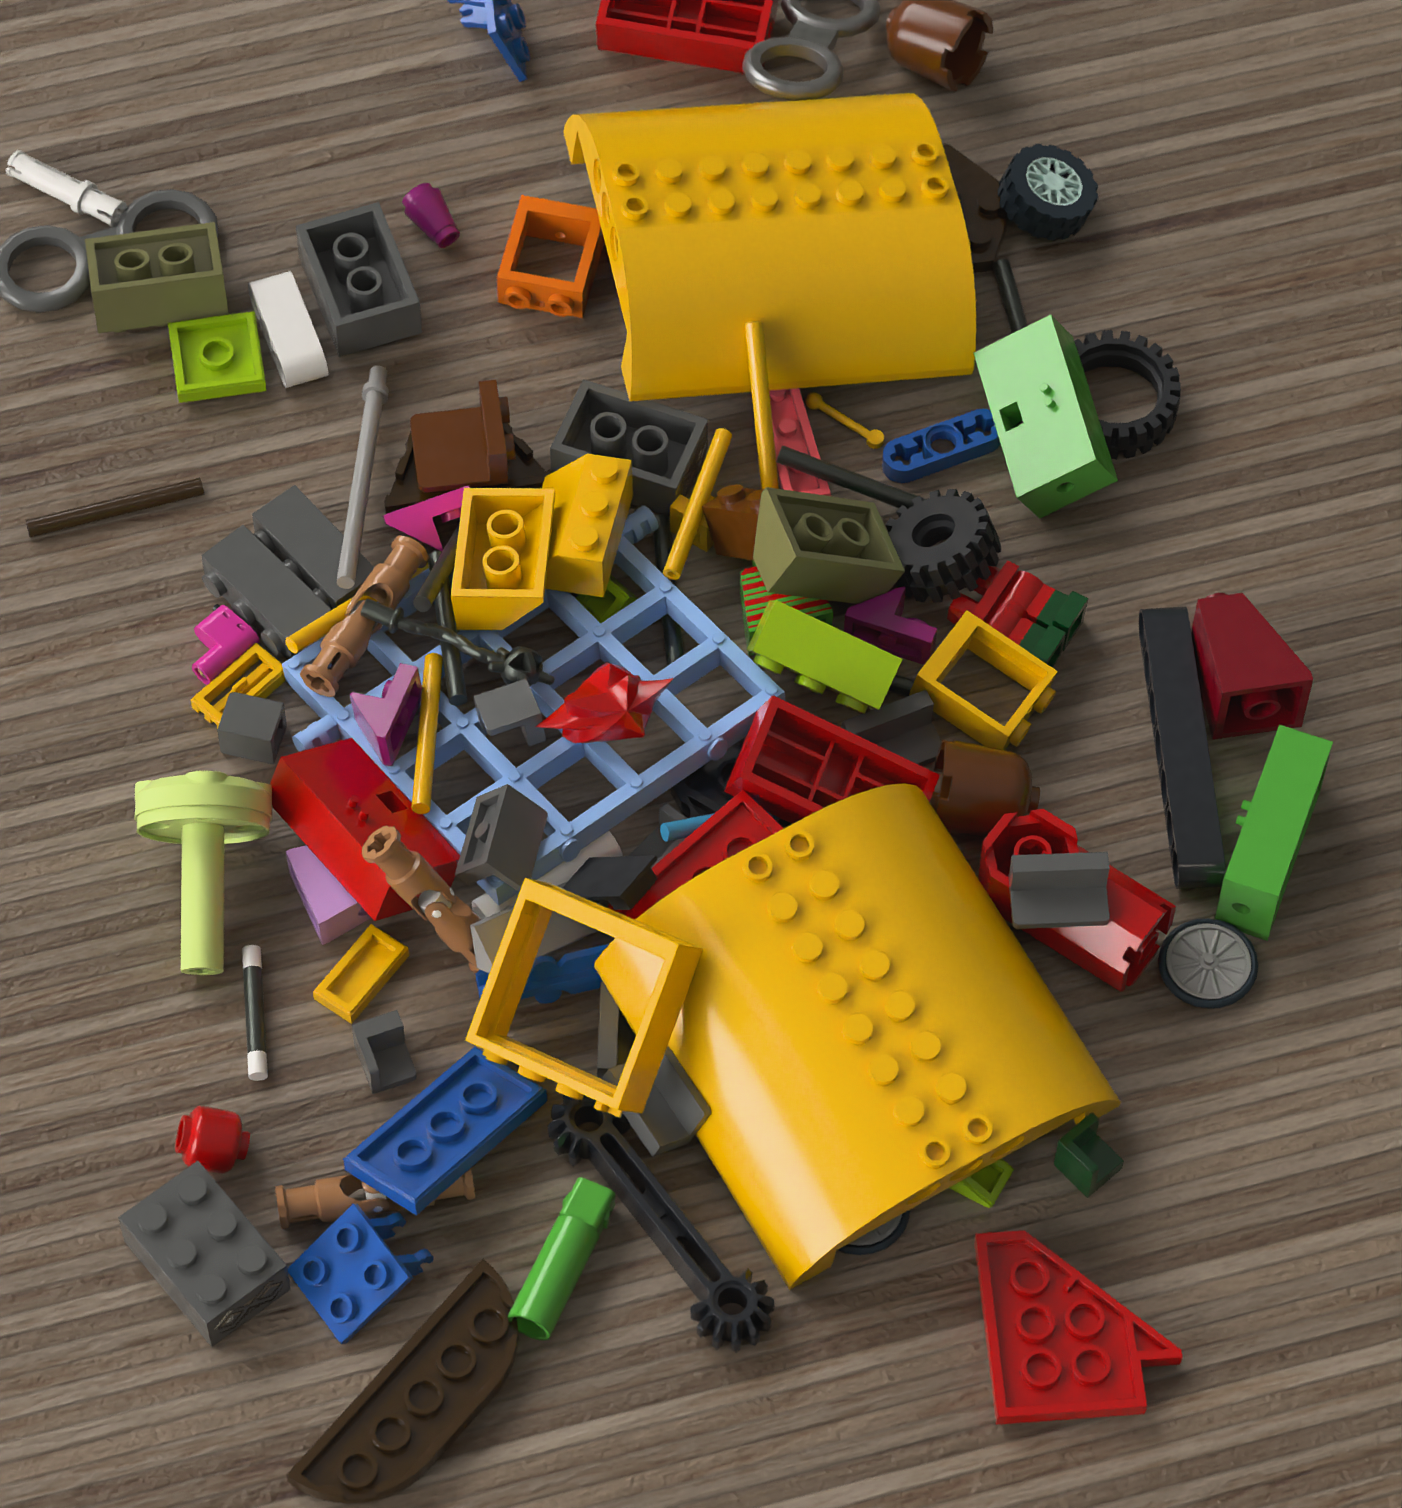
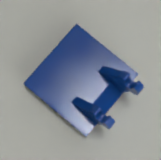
(504, 27)
(353, 1271)

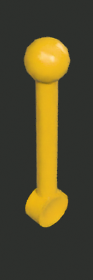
(874, 438)

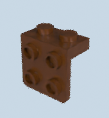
(463, 444)

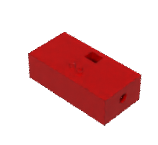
(686, 31)
(804, 763)
(336, 801)

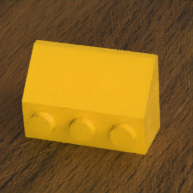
(587, 522)
(501, 555)

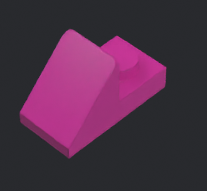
(417, 519)

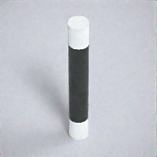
(254, 1012)

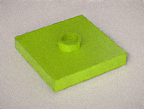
(217, 357)

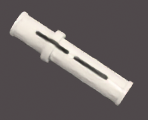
(81, 196)

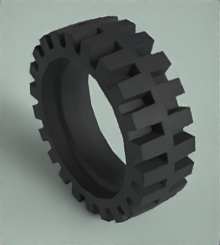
(1151, 366)

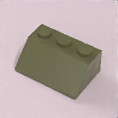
(156, 277)
(823, 547)

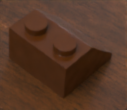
(734, 520)

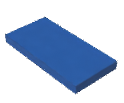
(445, 1130)

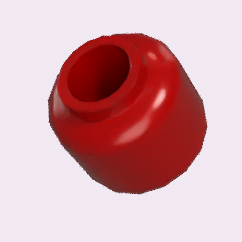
(212, 1138)

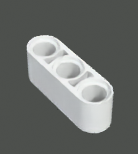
(288, 329)

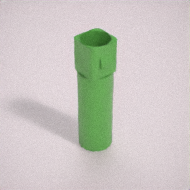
(562, 1258)

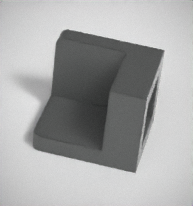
(510, 708)
(252, 727)
(383, 1051)

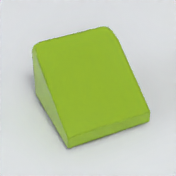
(614, 600)
(985, 1184)

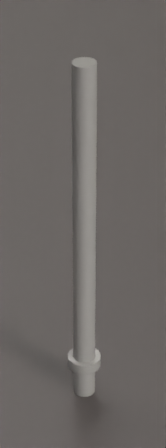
(374, 394)

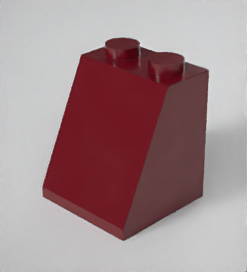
(1246, 669)

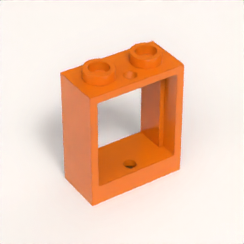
(558, 223)

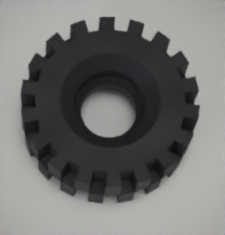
(956, 562)

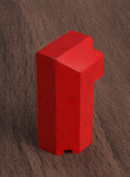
(1110, 952)

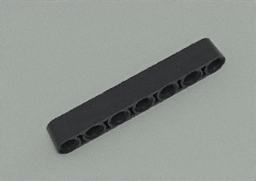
(1181, 748)

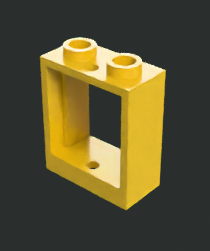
(1002, 654)

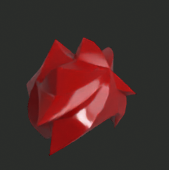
(607, 706)

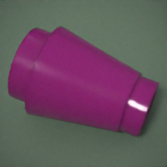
(429, 212)

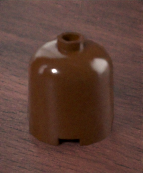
(939, 40)
(981, 787)

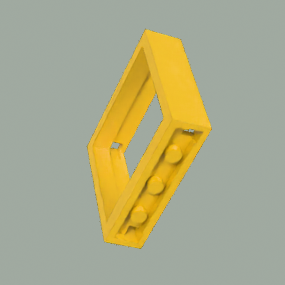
(511, 972)

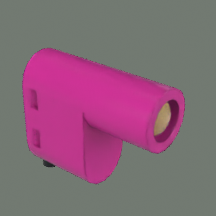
(226, 638)

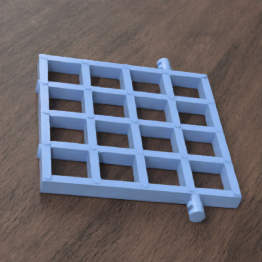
(594, 643)

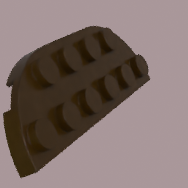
(418, 1398)

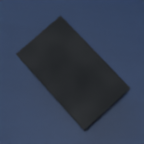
(615, 879)

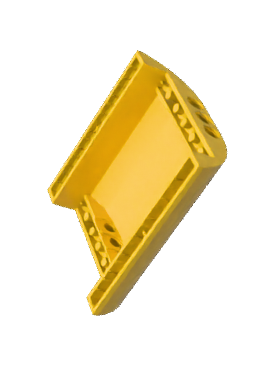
(785, 214)
(857, 1024)

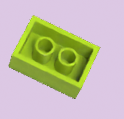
(823, 657)

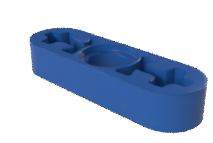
(933, 462)

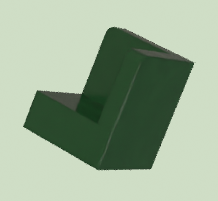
(1086, 1157)

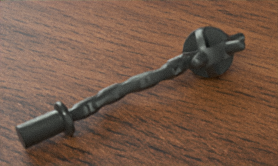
(513, 665)

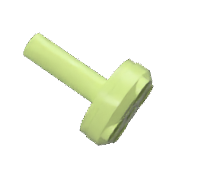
(202, 814)

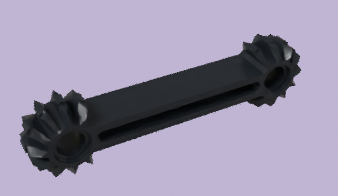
(664, 1224)

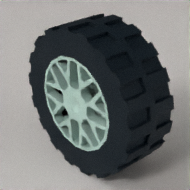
(1047, 192)

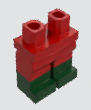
(1025, 611)

